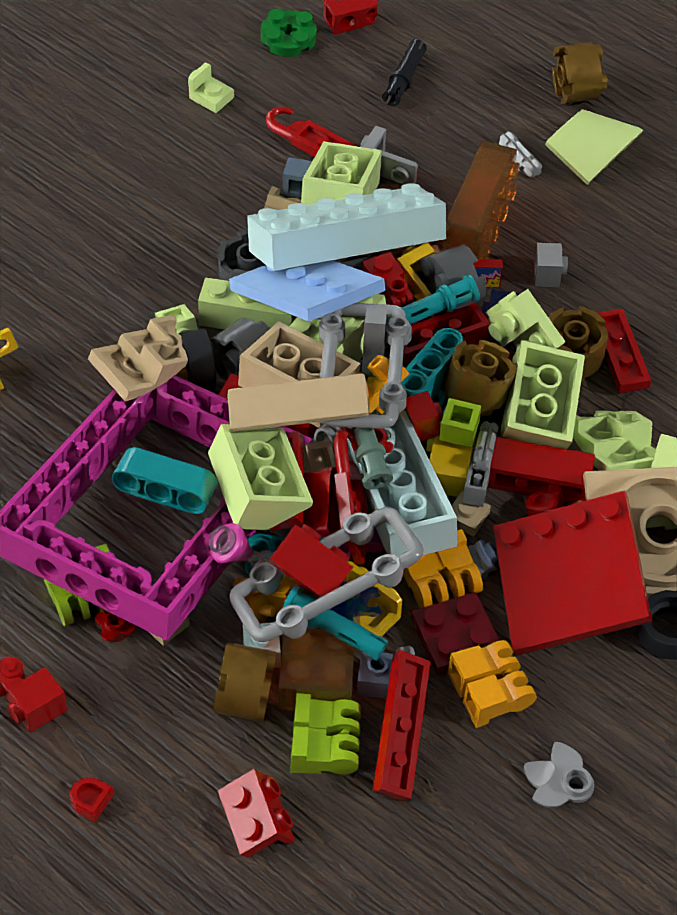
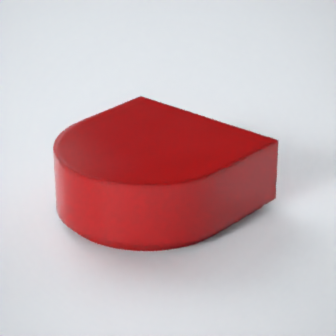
(543, 502)
(90, 797)

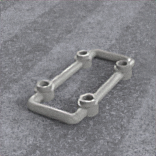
(397, 334)
(293, 619)

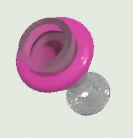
(231, 545)

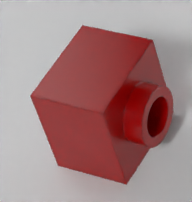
(424, 415)

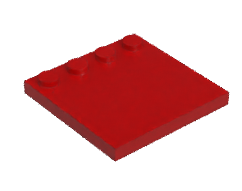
(571, 573)

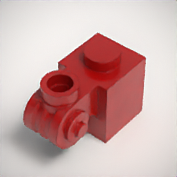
(396, 287)
(33, 698)

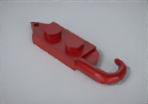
(302, 134)
(349, 488)

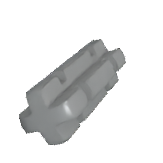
(531, 166)
(485, 446)

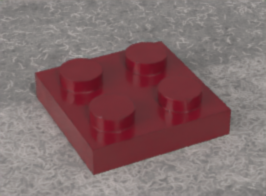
(452, 628)

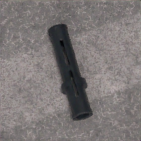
(401, 79)

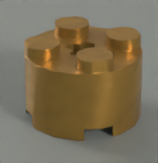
(579, 72)
(583, 334)
(480, 375)
(244, 682)

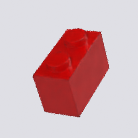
(311, 562)

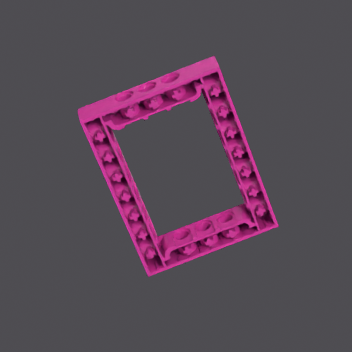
(30, 516)

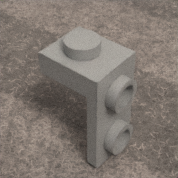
(392, 166)

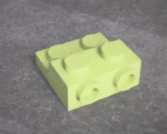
(521, 319)

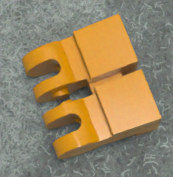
(454, 563)
(490, 681)

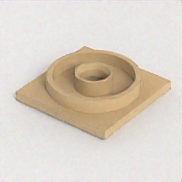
(650, 494)

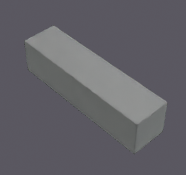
(373, 336)
(476, 484)

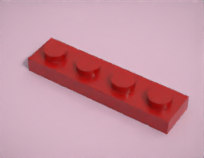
(401, 726)

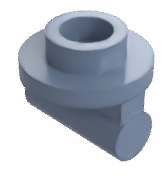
(485, 557)

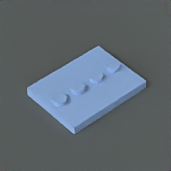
(308, 289)

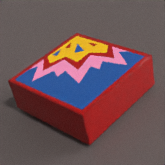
(491, 270)

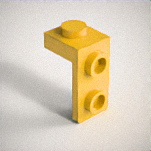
(410, 265)

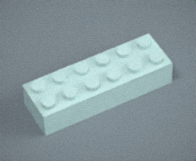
(346, 226)
(412, 492)

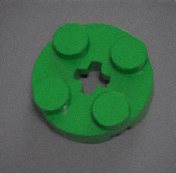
(300, 25)

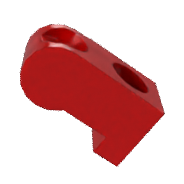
(349, 14)

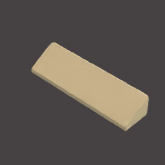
(298, 402)

